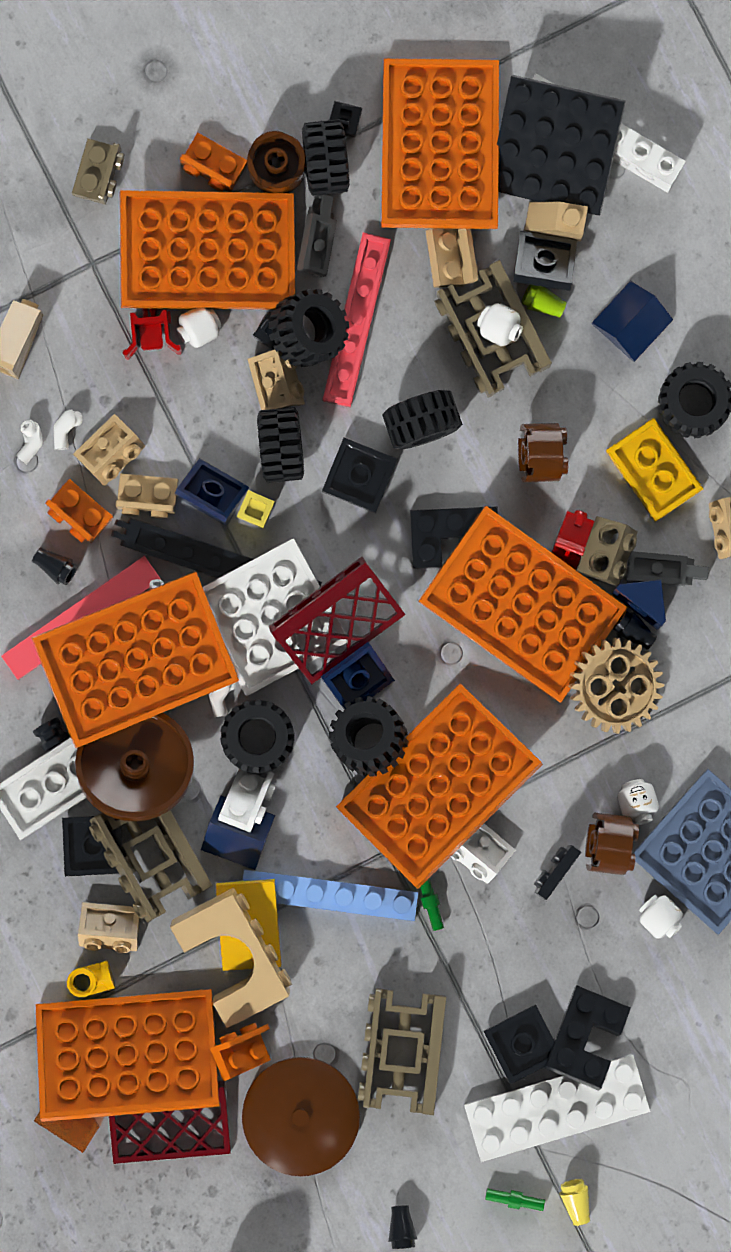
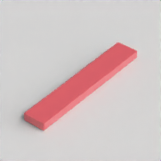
(359, 311)
(126, 584)

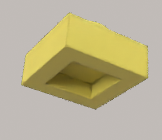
(255, 509)

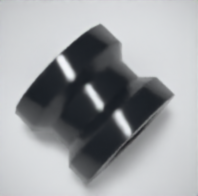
(51, 734)

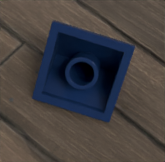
(633, 320)
(212, 491)
(644, 599)
(357, 676)
(235, 843)

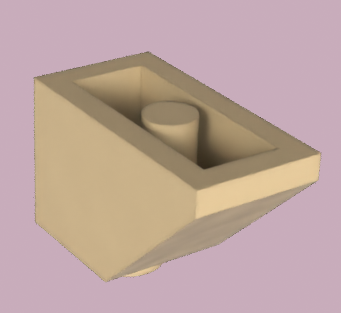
(556, 219)

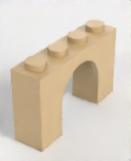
(229, 917)

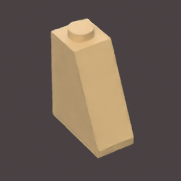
(18, 335)

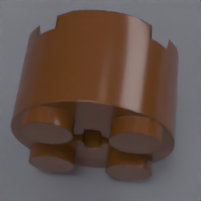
(287, 151)
(542, 452)
(611, 844)

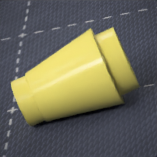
(576, 1201)

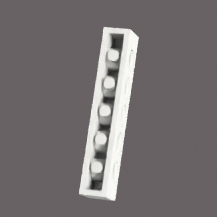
(644, 156)

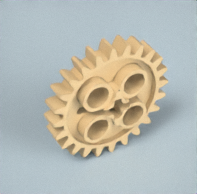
(599, 666)

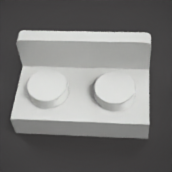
(245, 800)
(484, 853)

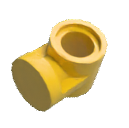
(100, 979)

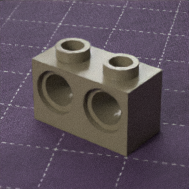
(600, 550)

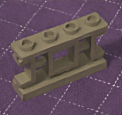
(471, 339)
(173, 840)
(424, 1053)

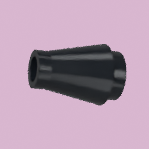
(56, 566)
(633, 629)
(402, 1231)

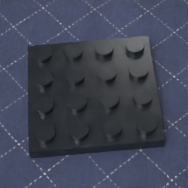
(557, 143)

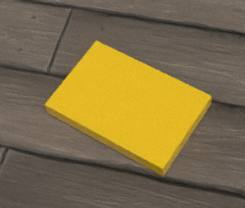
(654, 469)
(263, 907)

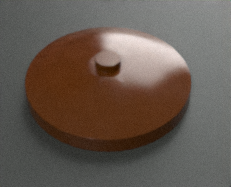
(137, 769)
(300, 1116)

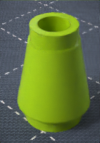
(543, 301)

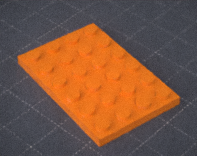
(440, 143)
(206, 249)
(521, 603)
(135, 659)
(443, 790)
(126, 1055)

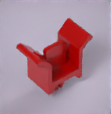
(150, 332)
(573, 537)

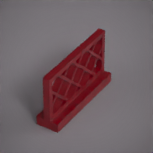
(319, 602)
(178, 1152)

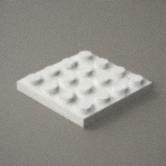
(254, 598)

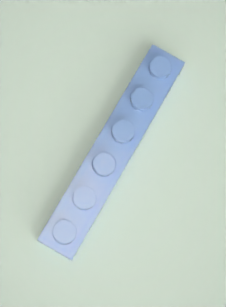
(340, 896)

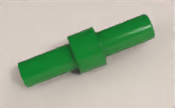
(430, 902)
(515, 1199)

